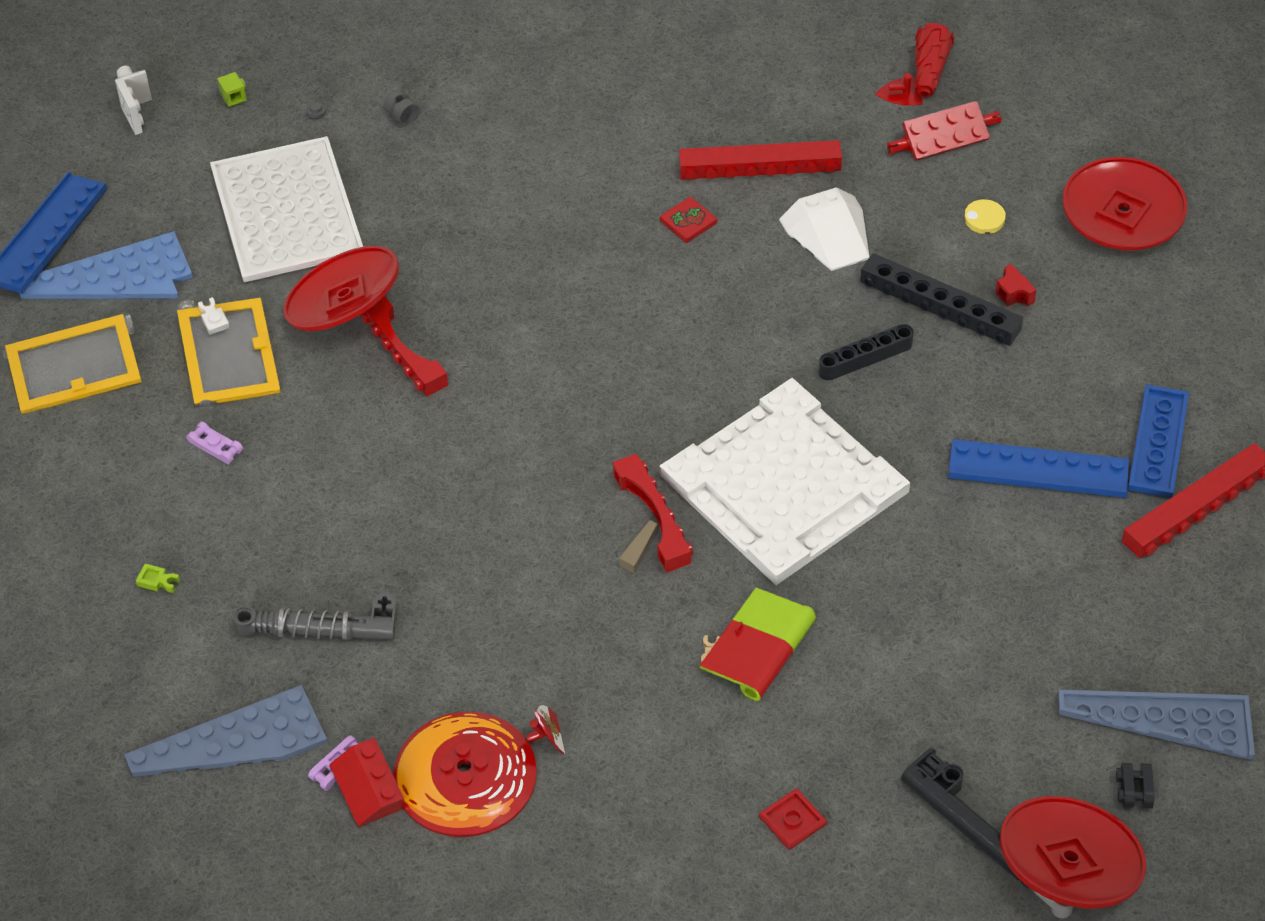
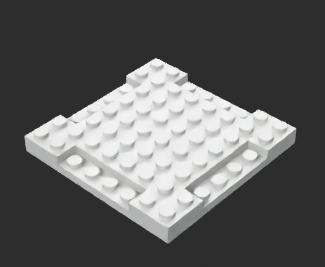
(784, 482)

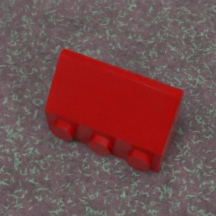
(367, 782)

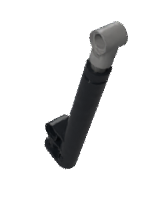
(930, 780)

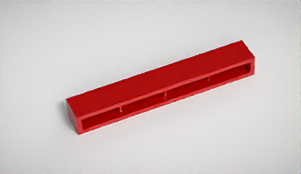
(760, 159)
(1195, 502)

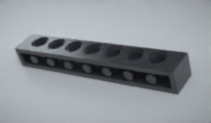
(941, 299)

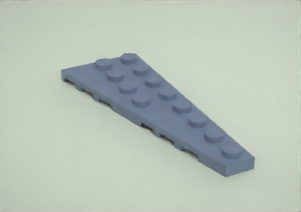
(1195, 720)

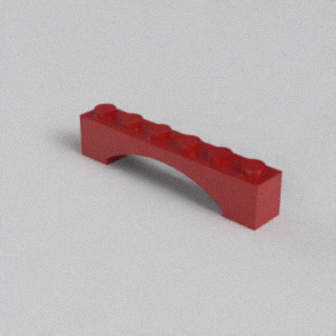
(426, 374)
(633, 476)

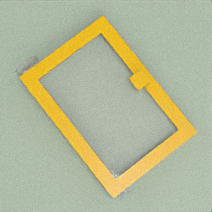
(229, 362)
(73, 363)

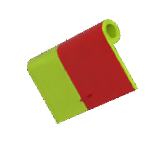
(759, 642)

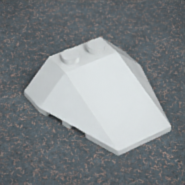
(829, 227)

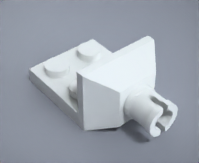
(132, 91)

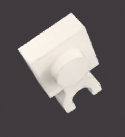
(213, 318)

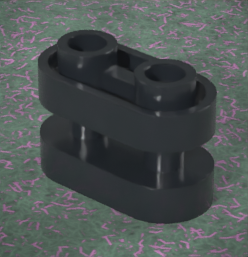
(1127, 794)

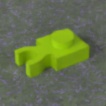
(154, 577)

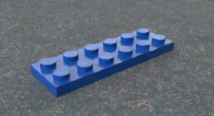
(1158, 441)

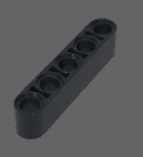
(866, 352)

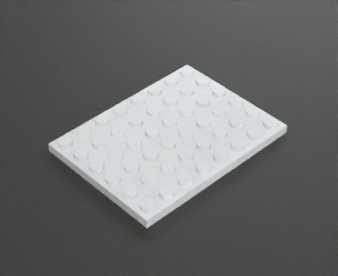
(285, 208)

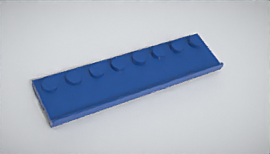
(47, 230)
(1039, 468)

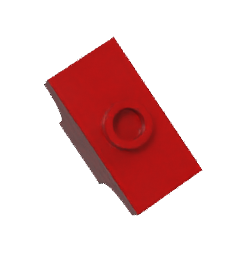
(1015, 287)

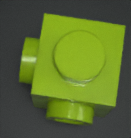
(230, 85)

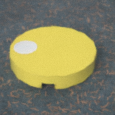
(984, 216)

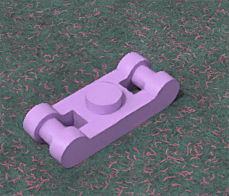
(214, 443)
(317, 771)

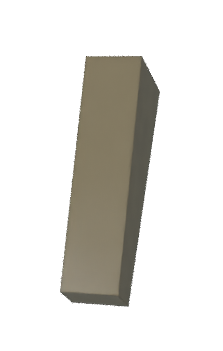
(636, 550)

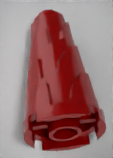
(931, 53)

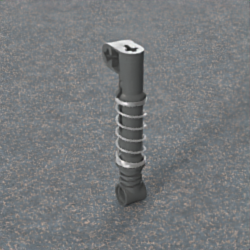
(321, 624)

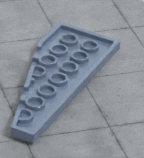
(257, 733)

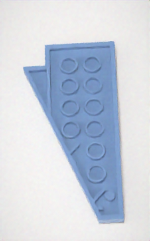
(131, 271)

